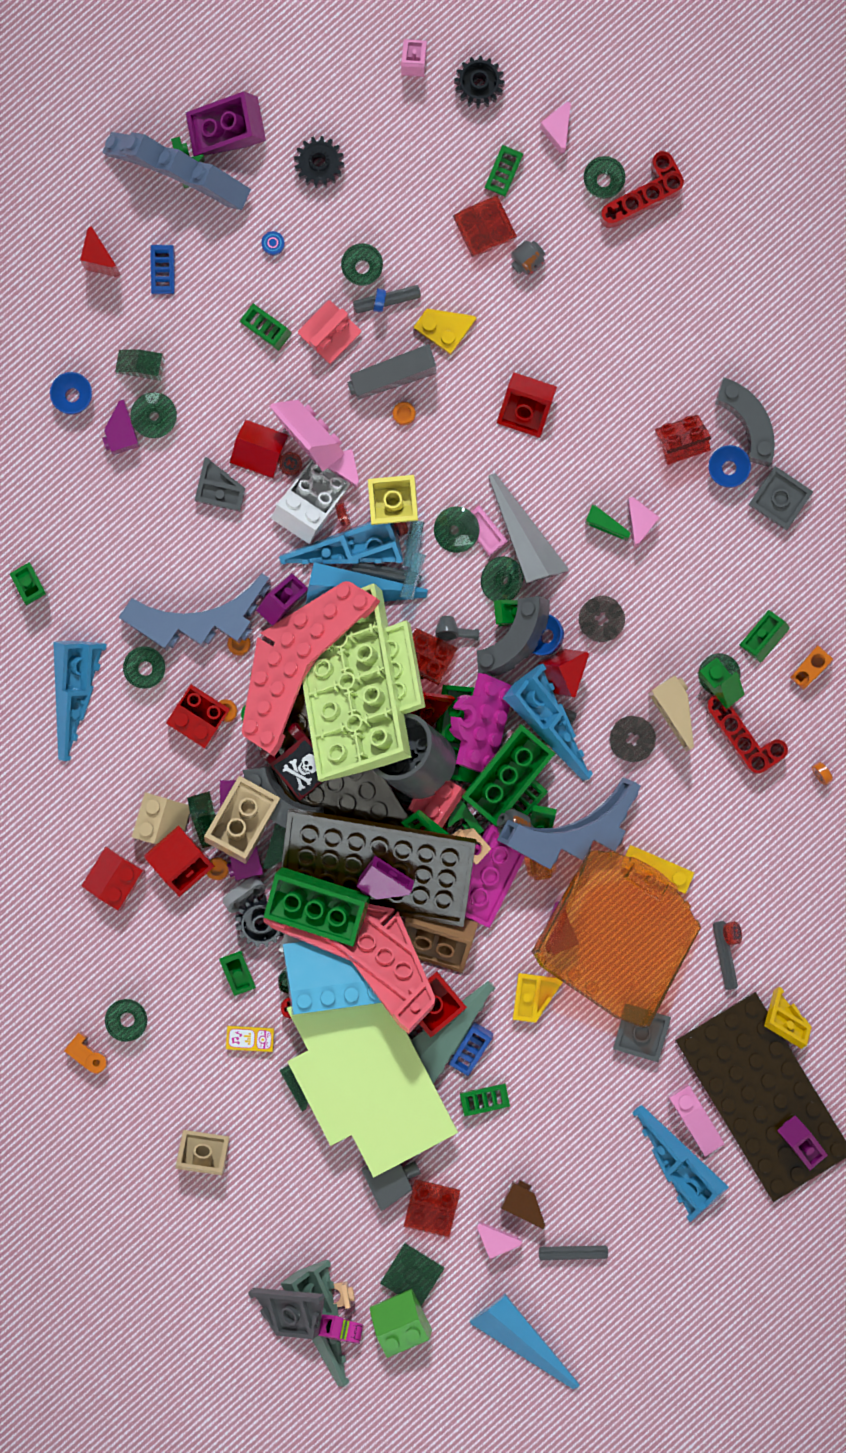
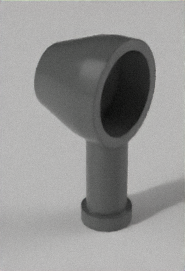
(448, 630)

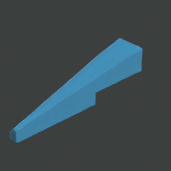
(356, 545)
(327, 577)
(74, 672)
(538, 707)
(692, 1179)
(511, 1328)

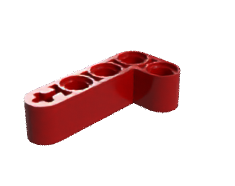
(639, 194)
(742, 732)

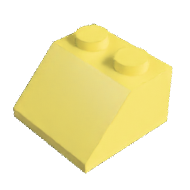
(393, 499)

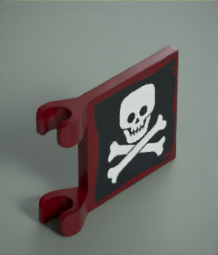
(296, 764)

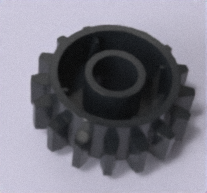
(485, 71)
(324, 173)
(253, 932)

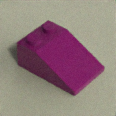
(226, 125)

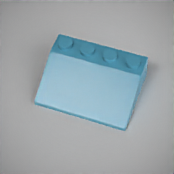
(323, 980)

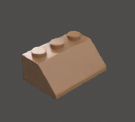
(441, 943)

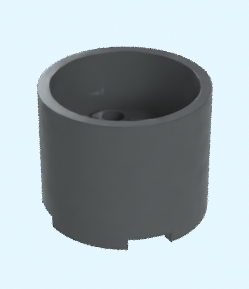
(430, 761)

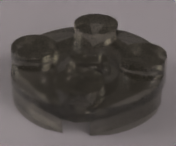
(613, 613)
(627, 751)

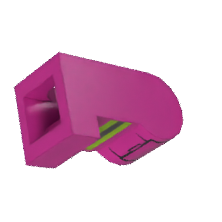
(341, 1329)

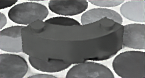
(752, 416)
(520, 639)
(266, 779)

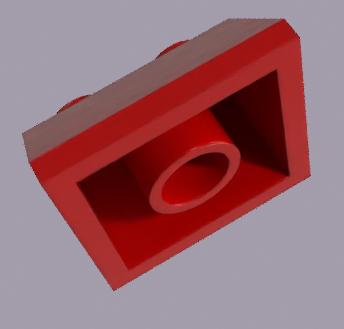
(526, 404)
(113, 878)
(446, 1006)

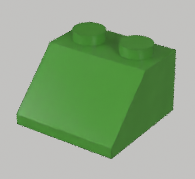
(400, 1323)

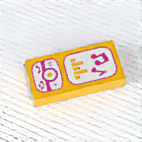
(250, 1038)

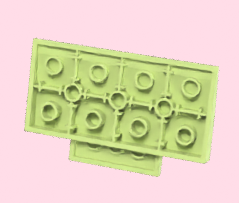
(361, 695)
(369, 1084)

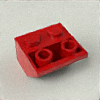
(198, 716)
(179, 861)

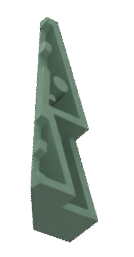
(438, 1049)
(317, 1280)

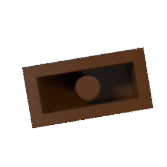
(523, 1203)

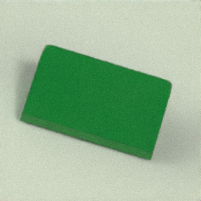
(764, 636)

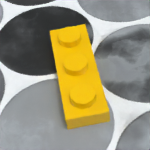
(676, 874)

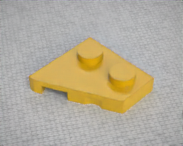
(444, 328)
(533, 996)
(787, 1020)

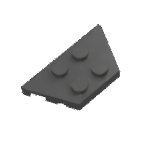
(291, 1312)

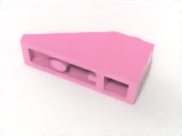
(696, 1119)

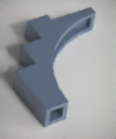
(179, 166)
(200, 626)
(575, 838)

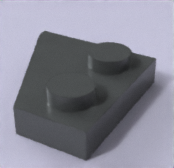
(219, 488)

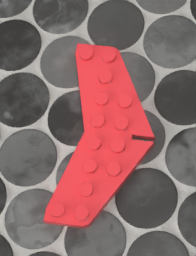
(298, 644)
(385, 962)

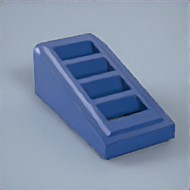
(154, 249)
(480, 1031)

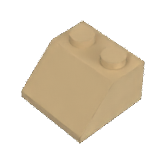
(159, 817)

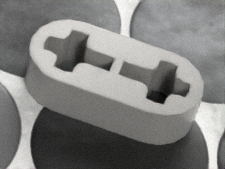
(246, 890)

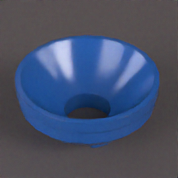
(62, 385)
(732, 454)
(556, 627)

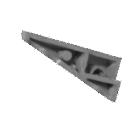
(531, 548)

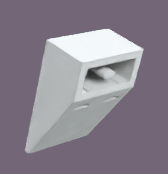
(310, 501)

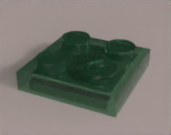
(412, 1271)

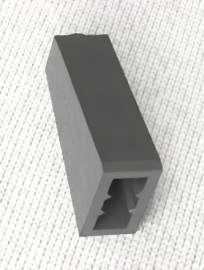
(393, 372)

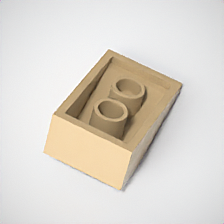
(674, 706)
(241, 819)

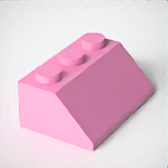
(308, 432)

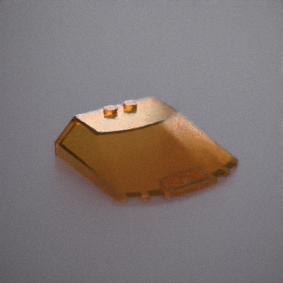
(618, 936)

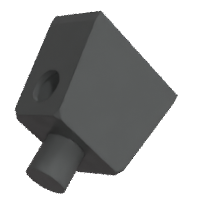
(391, 1184)

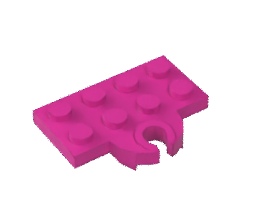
(482, 722)
(491, 878)

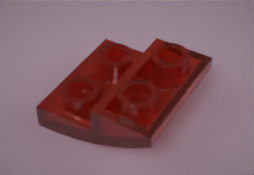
(484, 226)
(432, 655)
(431, 1208)

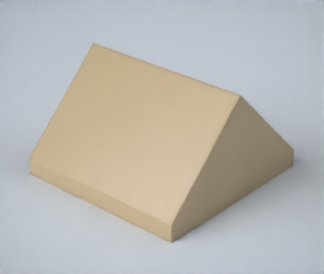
(202, 1152)

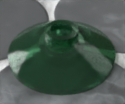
(153, 403)
(467, 525)
(493, 579)

